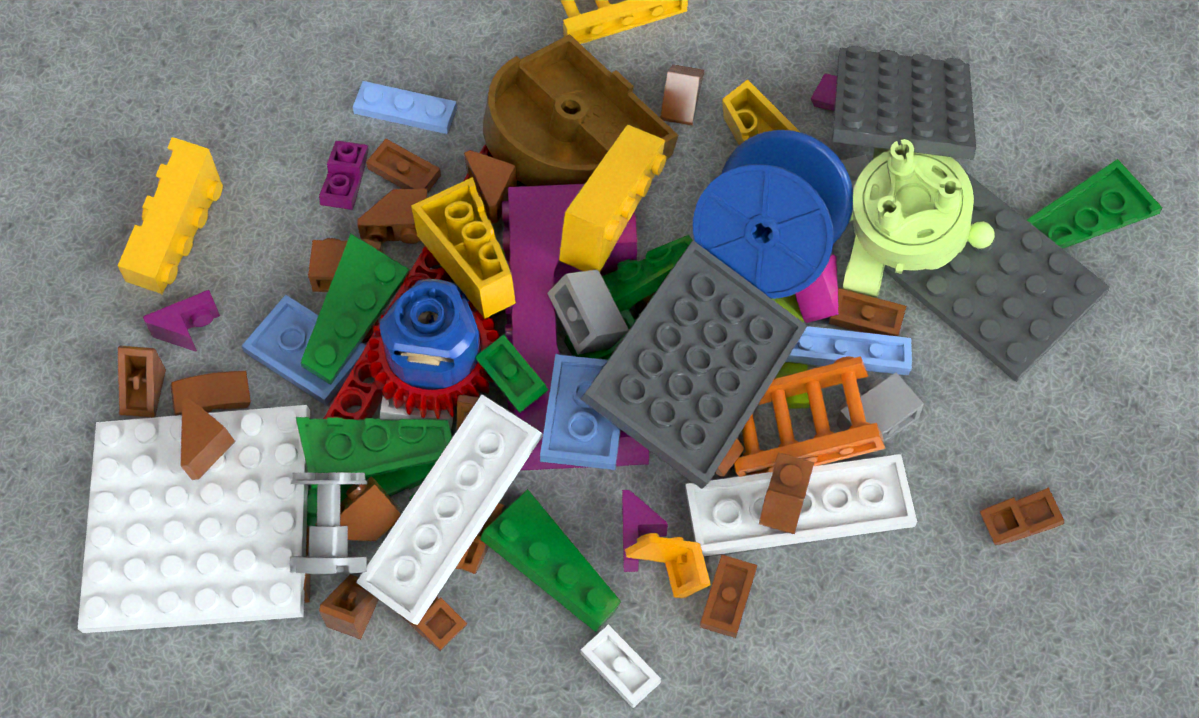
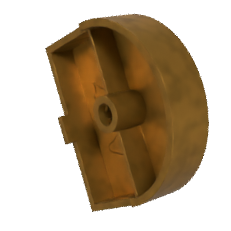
(562, 114)

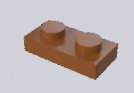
(402, 167)
(868, 314)
(728, 596)

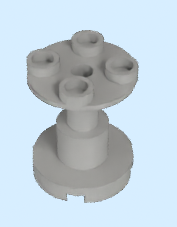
(328, 539)

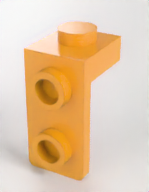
(682, 559)

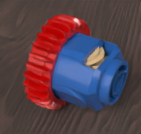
(429, 349)

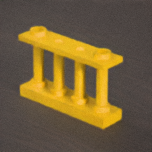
(617, 17)

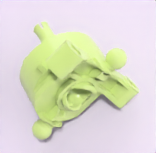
(910, 216)

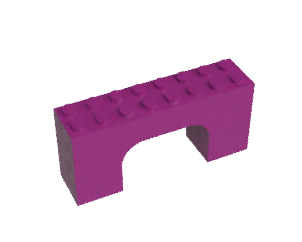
(532, 251)

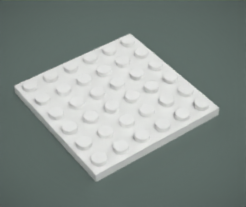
(199, 548)

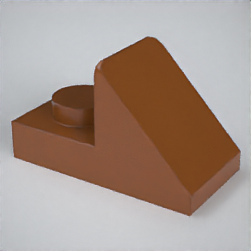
(786, 493)

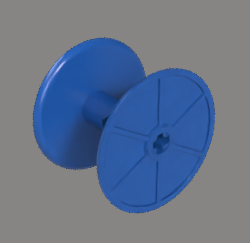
(776, 211)

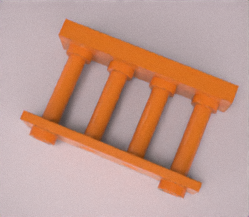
(825, 445)

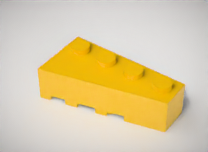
(751, 113)
(610, 198)
(171, 217)
(465, 245)

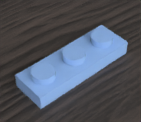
(405, 107)

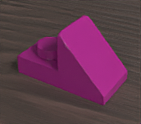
(173, 321)
(638, 521)

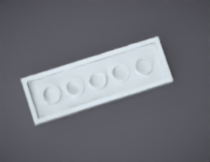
(838, 503)
(449, 509)

